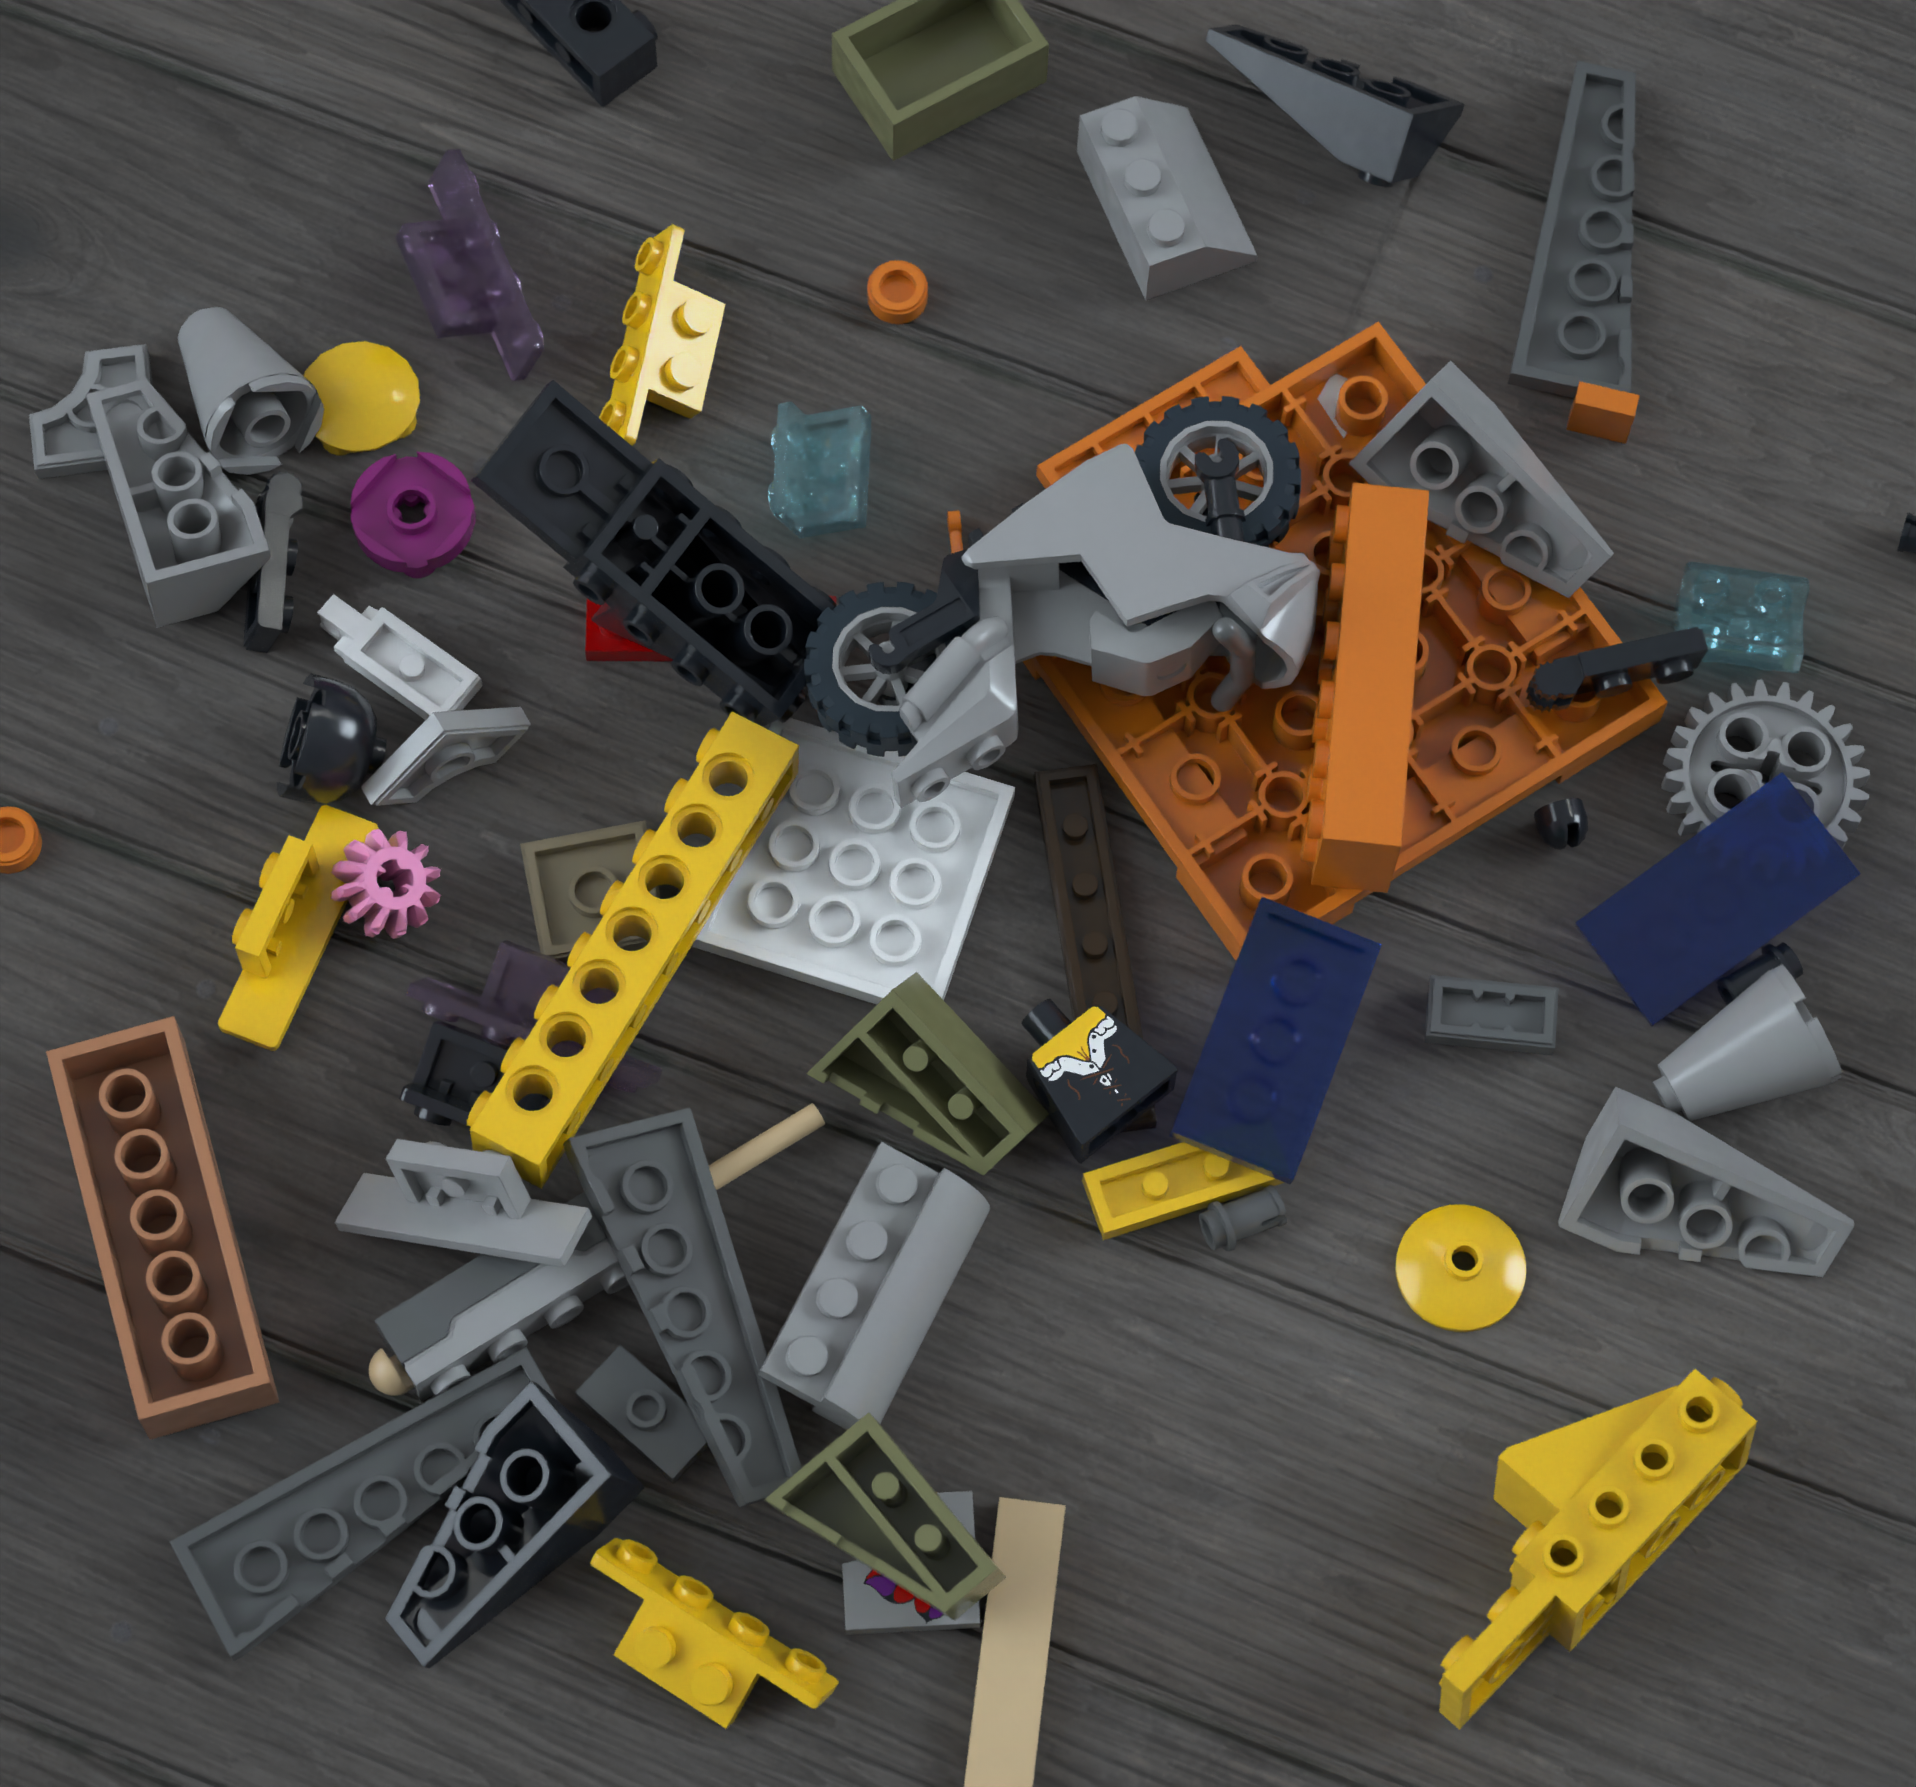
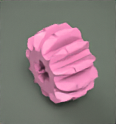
(381, 905)

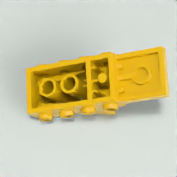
(1597, 1515)

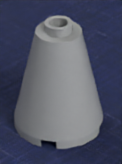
(245, 393)
(1749, 1053)

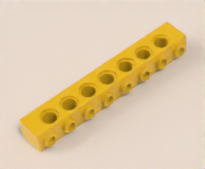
(736, 754)

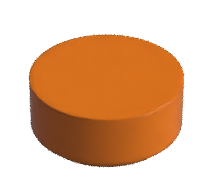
(897, 292)
(18, 840)

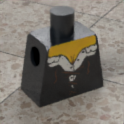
(1093, 1075)

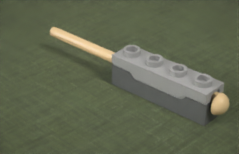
(499, 1301)

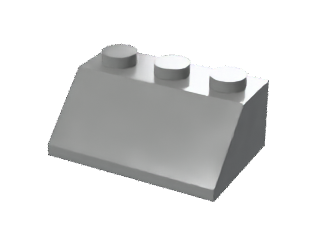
(1161, 194)

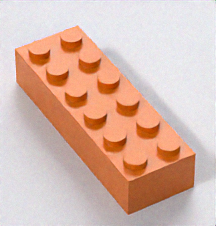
(1366, 688)

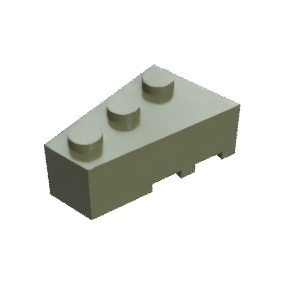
(933, 1076)
(888, 1517)

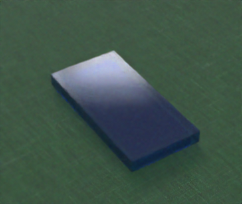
(1717, 899)
(1275, 1040)

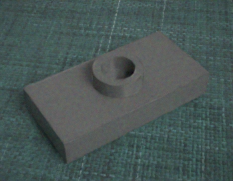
(1491, 1015)
(644, 1413)

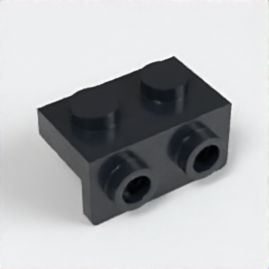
(454, 1074)

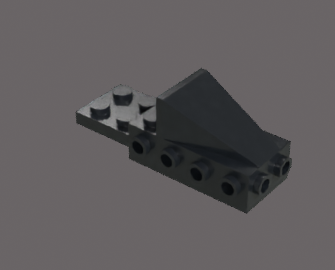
(658, 557)

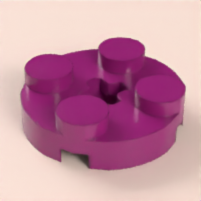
(409, 480)

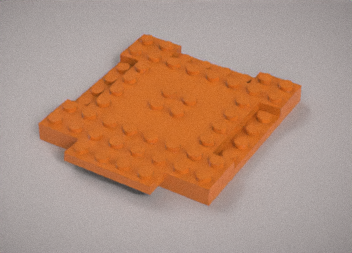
(1233, 784)

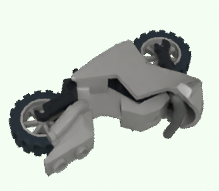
(1089, 574)

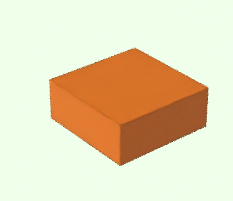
(1602, 412)

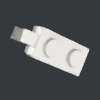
(399, 659)

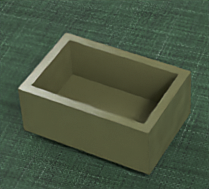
(936, 65)

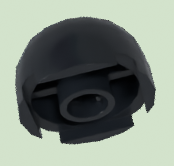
(329, 743)

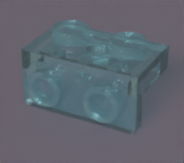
(820, 469)
(1744, 615)

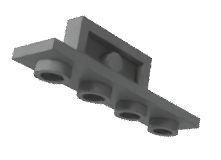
(462, 1204)

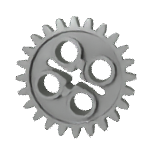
(1773, 729)

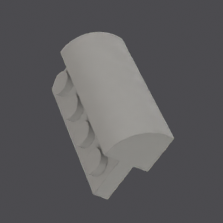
(876, 1288)

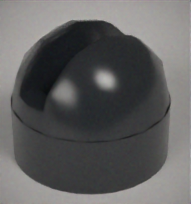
(1562, 823)

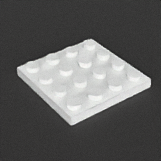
(852, 883)

